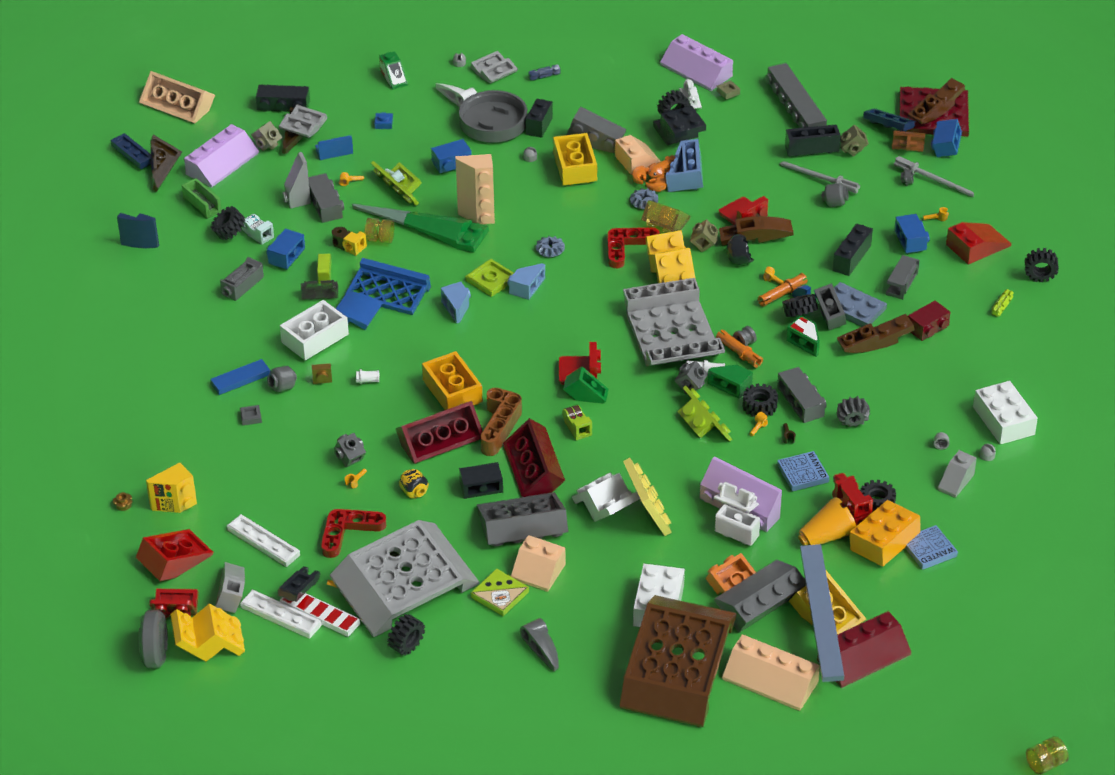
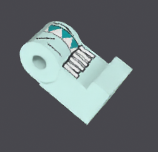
(256, 228)

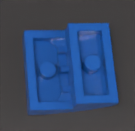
(359, 308)

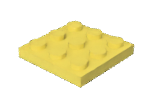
(648, 496)

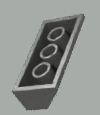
(761, 593)

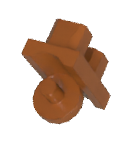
(908, 141)

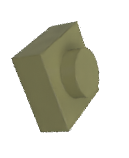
(728, 89)

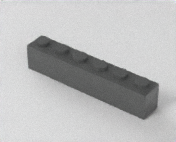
(794, 97)

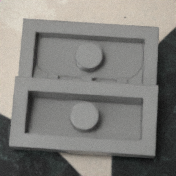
(493, 67)
(303, 121)

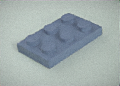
(858, 306)

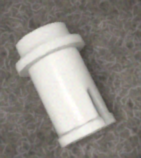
(367, 376)

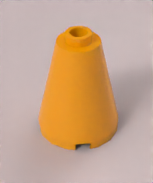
(828, 524)

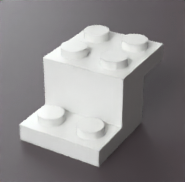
(605, 496)

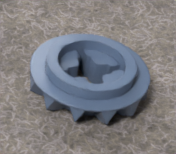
(636, 198)
(544, 249)

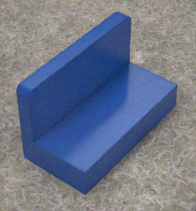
(334, 147)

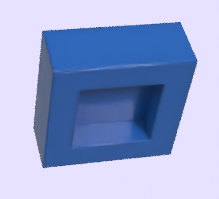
(383, 120)

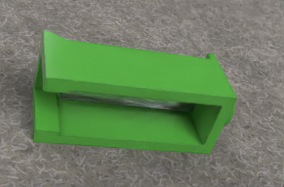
(201, 197)

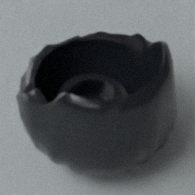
(738, 250)

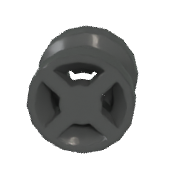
(746, 336)

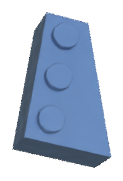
(686, 168)

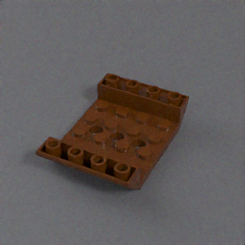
(670, 683)

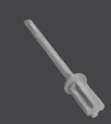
(906, 164)
(851, 186)

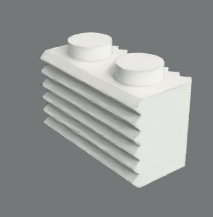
(737, 524)

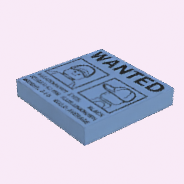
(803, 471)
(931, 548)

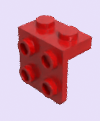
(744, 208)
(569, 364)
(171, 599)

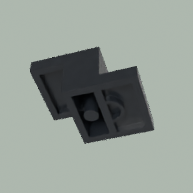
(679, 125)

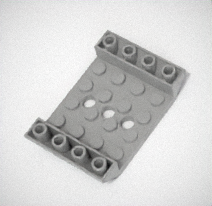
(668, 309)
(382, 591)

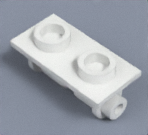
(691, 93)
(743, 500)

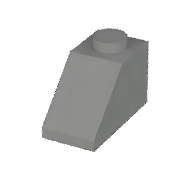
(958, 473)

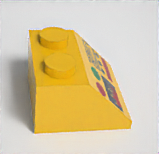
(172, 490)

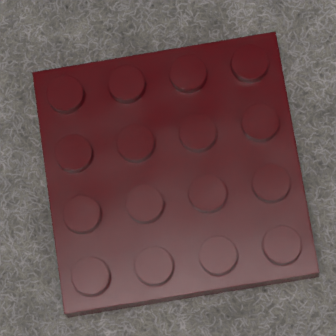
(912, 96)

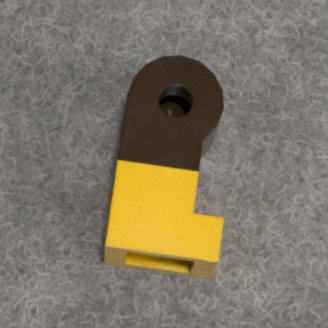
(349, 241)

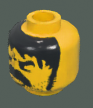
(413, 483)

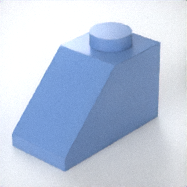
(526, 280)
(456, 300)

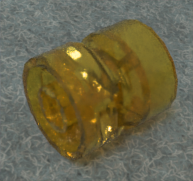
(385, 232)
(1047, 755)

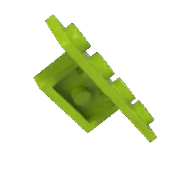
(405, 186)
(699, 417)

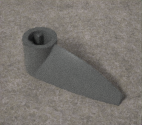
(537, 637)

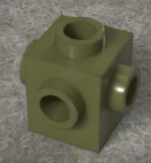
(267, 136)
(853, 140)
(704, 235)

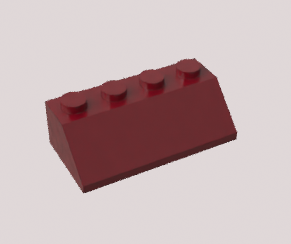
(440, 432)
(533, 460)
(871, 647)

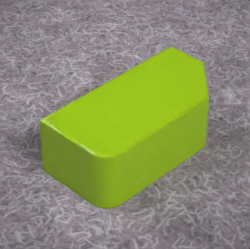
(324, 267)

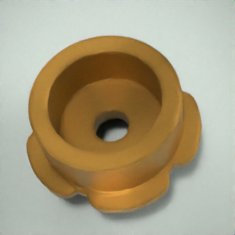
(123, 501)

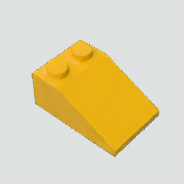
(844, 610)

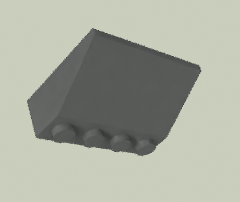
(521, 517)

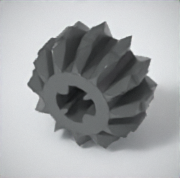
(853, 411)

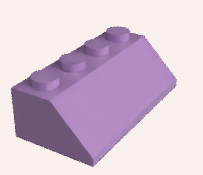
(697, 62)
(220, 156)
(767, 495)

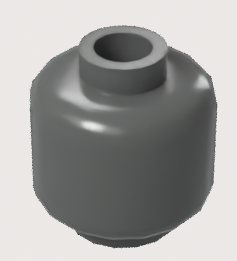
(835, 194)
(281, 378)

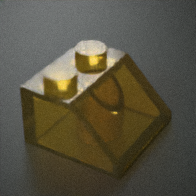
(664, 216)

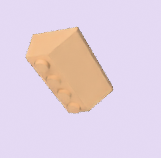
(176, 97)
(475, 188)
(771, 672)

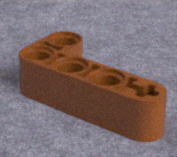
(507, 411)

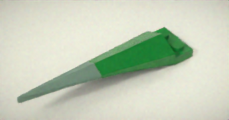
(453, 231)

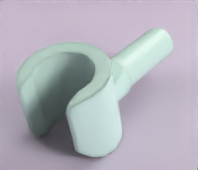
(398, 176)

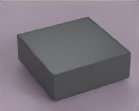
(250, 415)

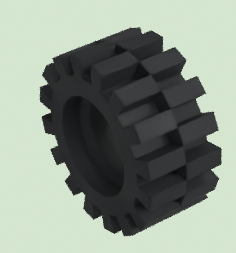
(671, 99)
(228, 223)
(1041, 272)
(800, 305)
(760, 393)
(880, 490)
(406, 634)

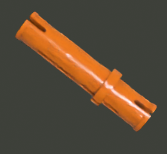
(787, 287)
(743, 351)

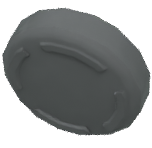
(153, 638)

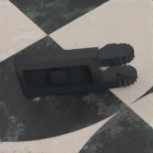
(298, 584)

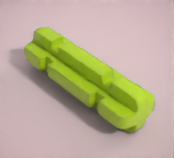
(1002, 302)

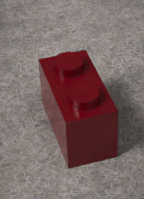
(929, 320)

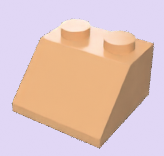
(633, 153)
(539, 563)

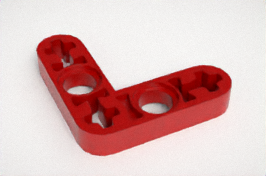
(616, 239)
(345, 522)

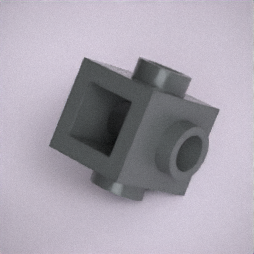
(691, 375)
(349, 449)

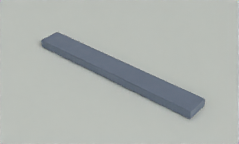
(822, 613)

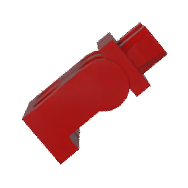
(847, 491)

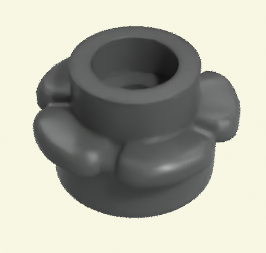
(907, 177)

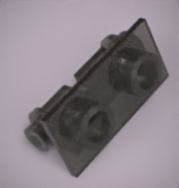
(327, 290)

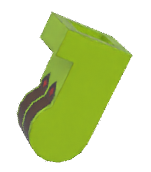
(576, 419)

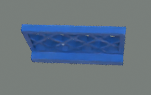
(394, 276)

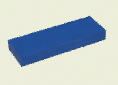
(240, 376)

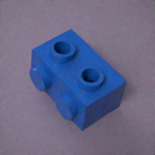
(946, 138)
(444, 155)
(911, 233)
(286, 248)

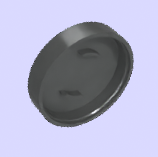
(493, 116)

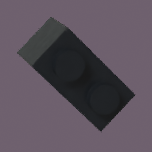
(539, 117)
(481, 480)

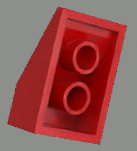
(975, 241)
(172, 553)

